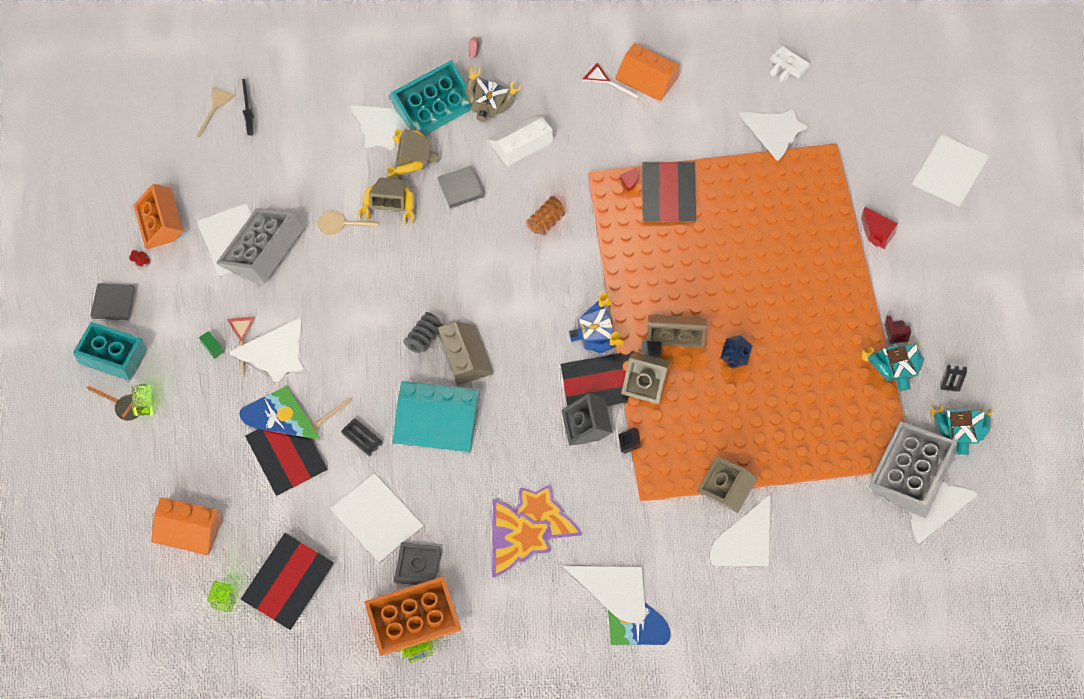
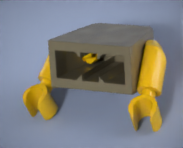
(412, 152)
(388, 195)

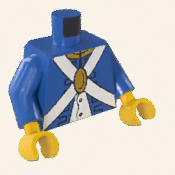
(596, 329)

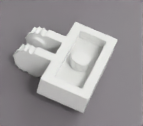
(789, 62)

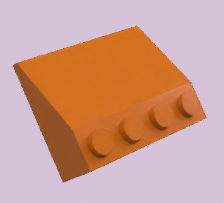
(412, 616)

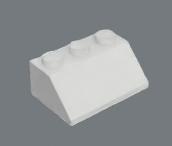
(522, 139)

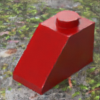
(878, 228)

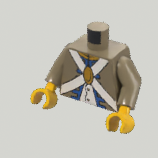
(488, 97)

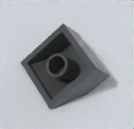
(587, 420)

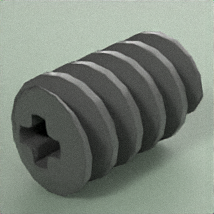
(422, 332)

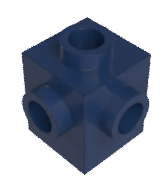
(736, 351)

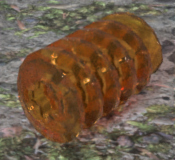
(546, 216)

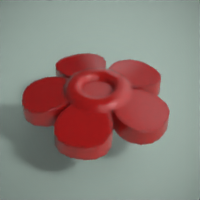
(140, 258)

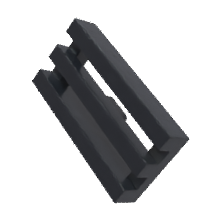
(954, 372)
(373, 447)

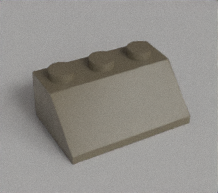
(677, 330)
(464, 352)

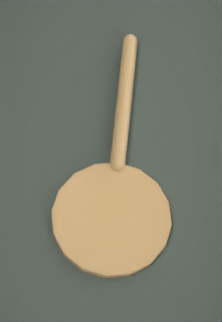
(333, 222)

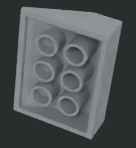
(261, 244)
(913, 468)

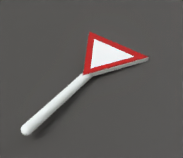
(597, 75)

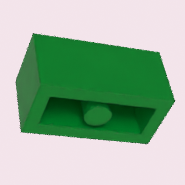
(211, 344)

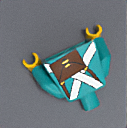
(896, 363)
(962, 426)

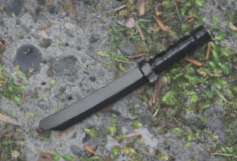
(248, 115)

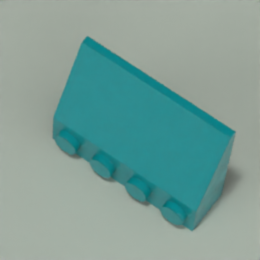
(432, 99)
(436, 416)

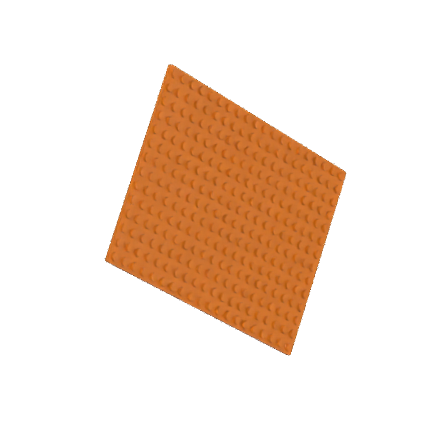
(789, 274)

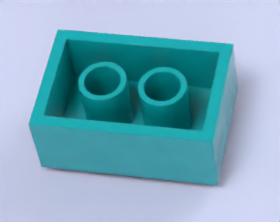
(110, 351)

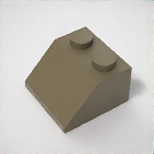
(645, 377)
(727, 484)

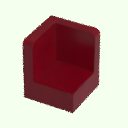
(897, 331)

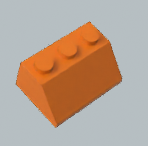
(647, 72)
(158, 216)
(185, 526)

